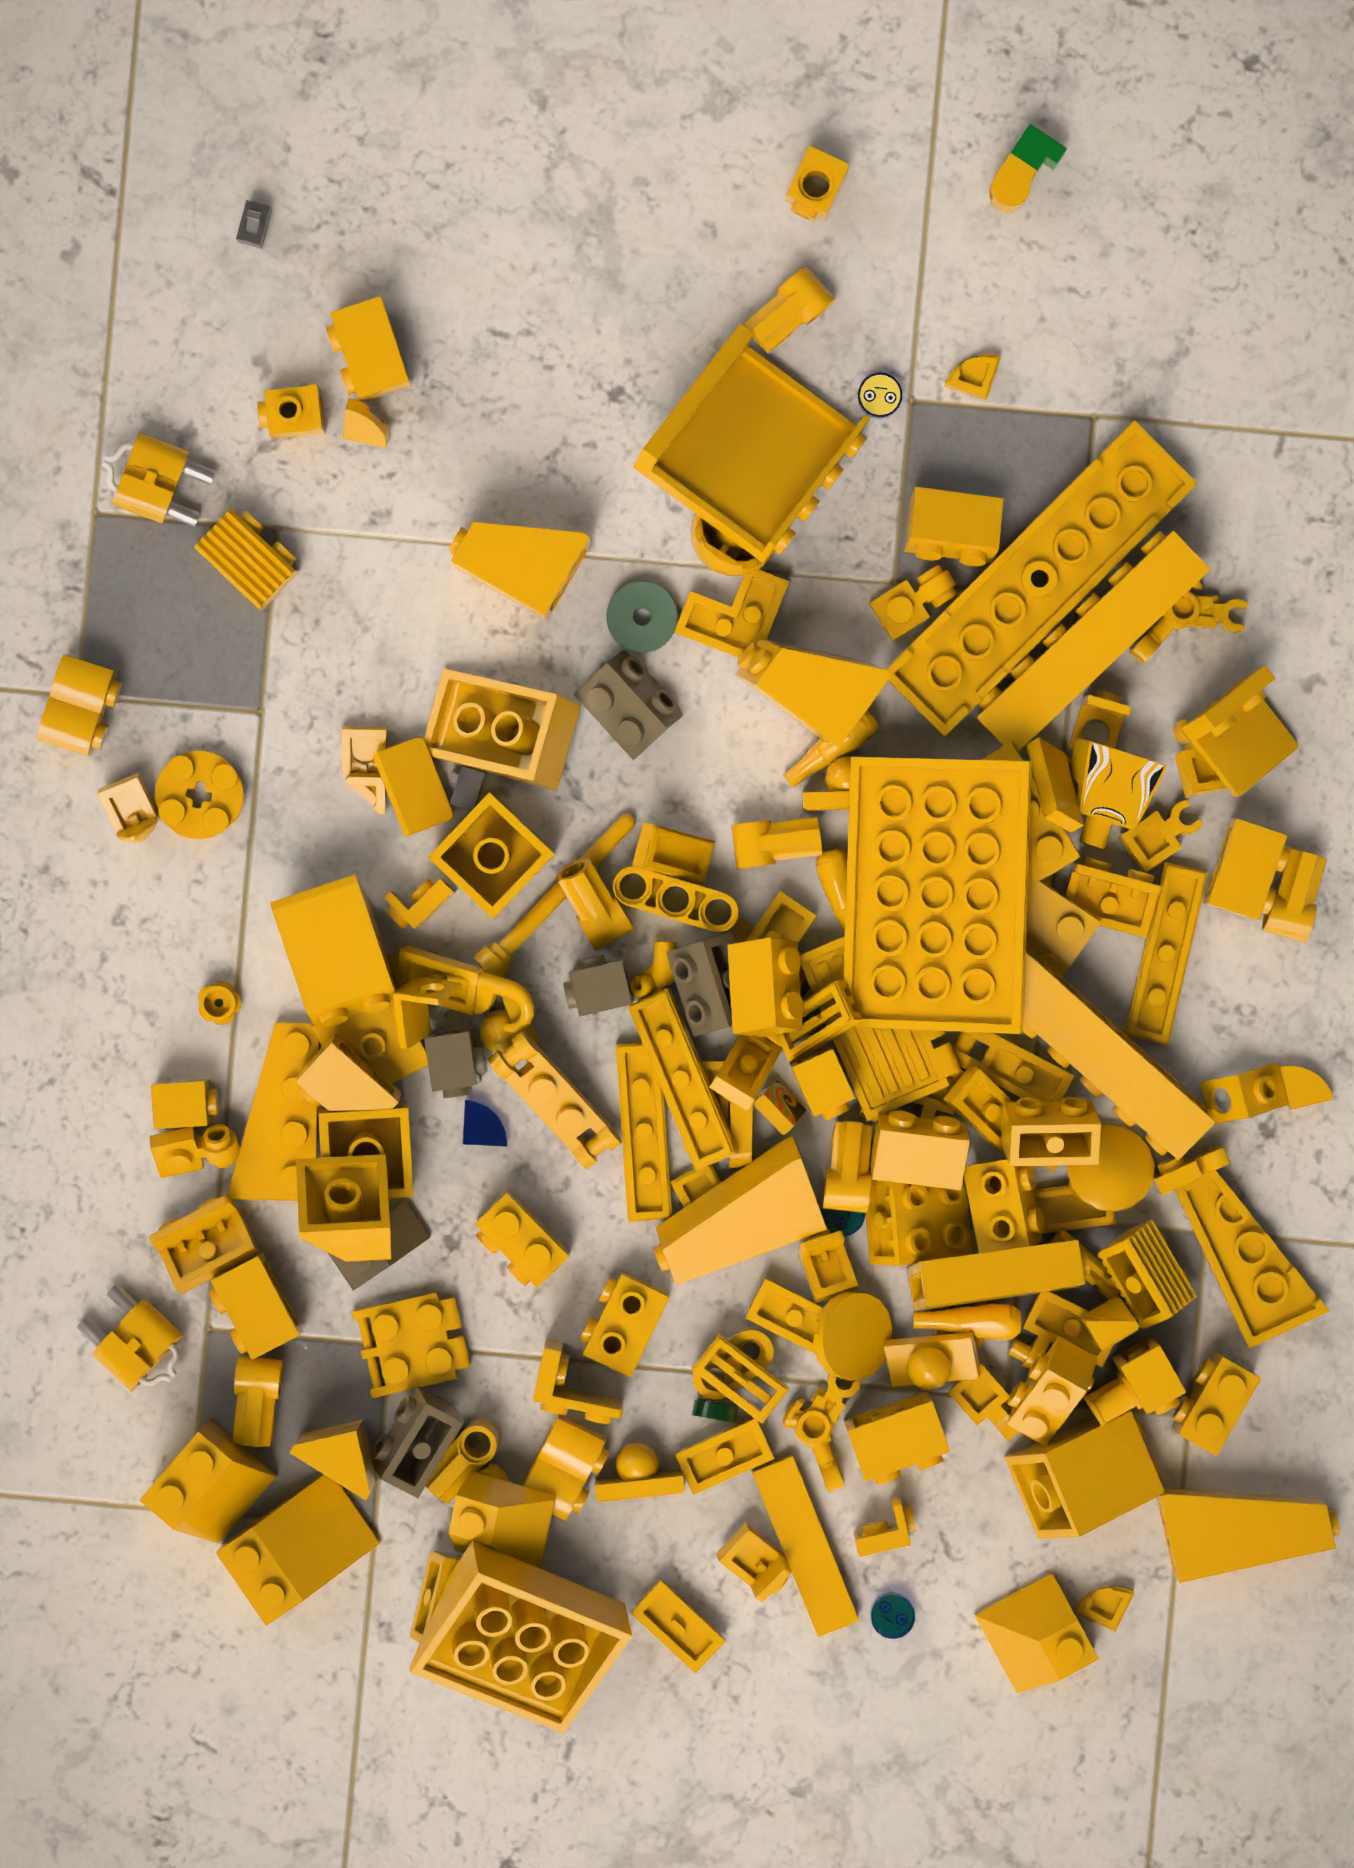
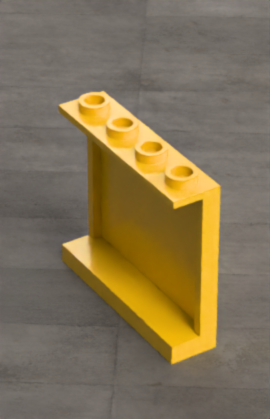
(749, 448)

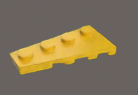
(280, 1120)
(1251, 1271)

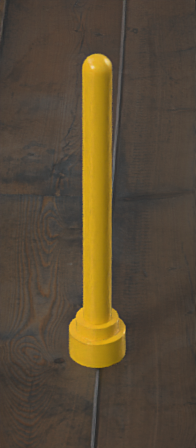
(498, 956)

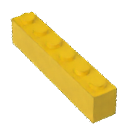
(1093, 642)
(1111, 1061)

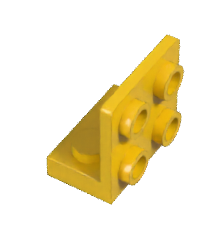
(1242, 734)
(916, 1223)
(560, 1399)

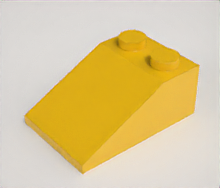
(501, 728)
(297, 1548)

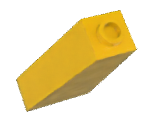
(742, 1216)
(997, 1275)
(1236, 1531)

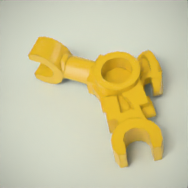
(1189, 612)
(816, 1424)

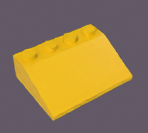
(520, 1637)

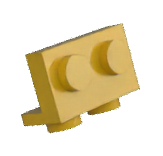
(1117, 900)
(204, 1243)

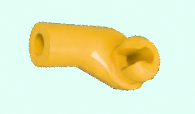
(657, 976)

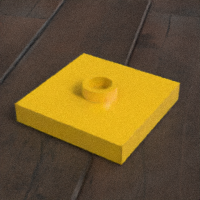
(376, 1041)

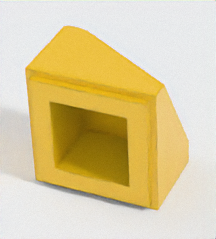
(1110, 1323)

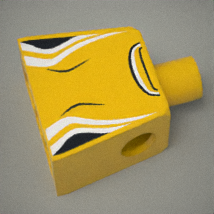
(1111, 788)

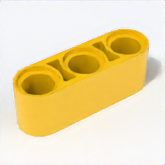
(698, 899)

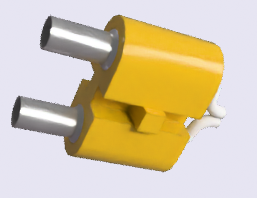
(152, 479)
(137, 1342)

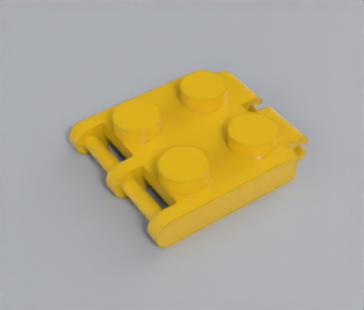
(412, 1342)

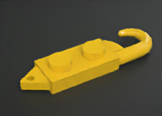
(478, 986)

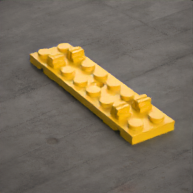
(1076, 547)

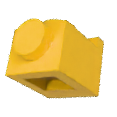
(307, 420)

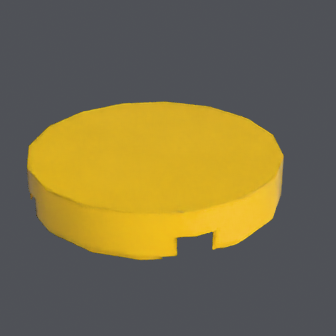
(852, 1335)

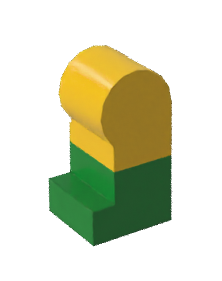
(1013, 180)

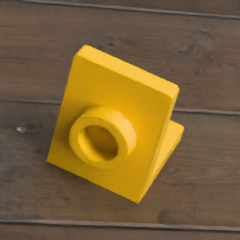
(1105, 708)
(412, 1008)
(1249, 1091)

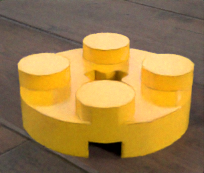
(184, 774)

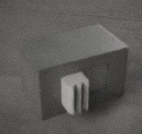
(254, 224)
(467, 787)

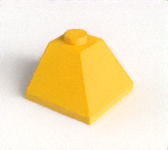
(345, 1206)
(502, 1518)
(1036, 1635)

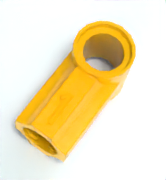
(797, 303)
(767, 842)
(1296, 892)
(597, 910)
(847, 1181)
(257, 1388)
(462, 1459)

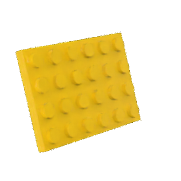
(937, 893)

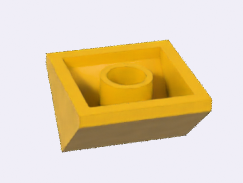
(341, 1455)

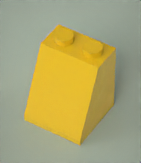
(520, 561)
(812, 686)
(335, 951)
(1085, 1477)
(208, 1485)

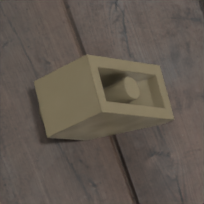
(406, 1235)

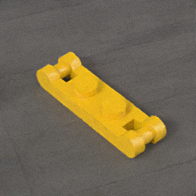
(554, 1099)

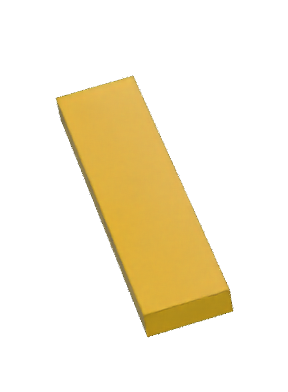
(1166, 954)
(682, 1079)
(643, 1135)
(805, 1545)

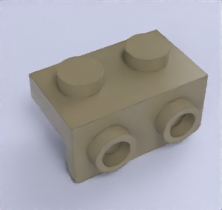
(629, 703)

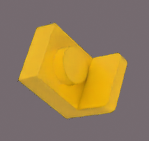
(427, 900)
(880, 1537)

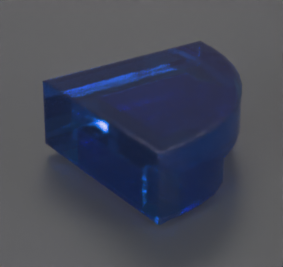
(482, 1126)

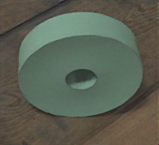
(641, 596)

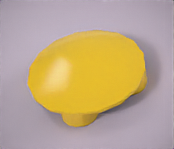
(1122, 1173)

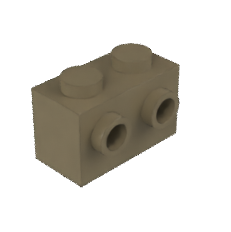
(704, 982)
(597, 986)
(454, 1062)
(416, 1441)

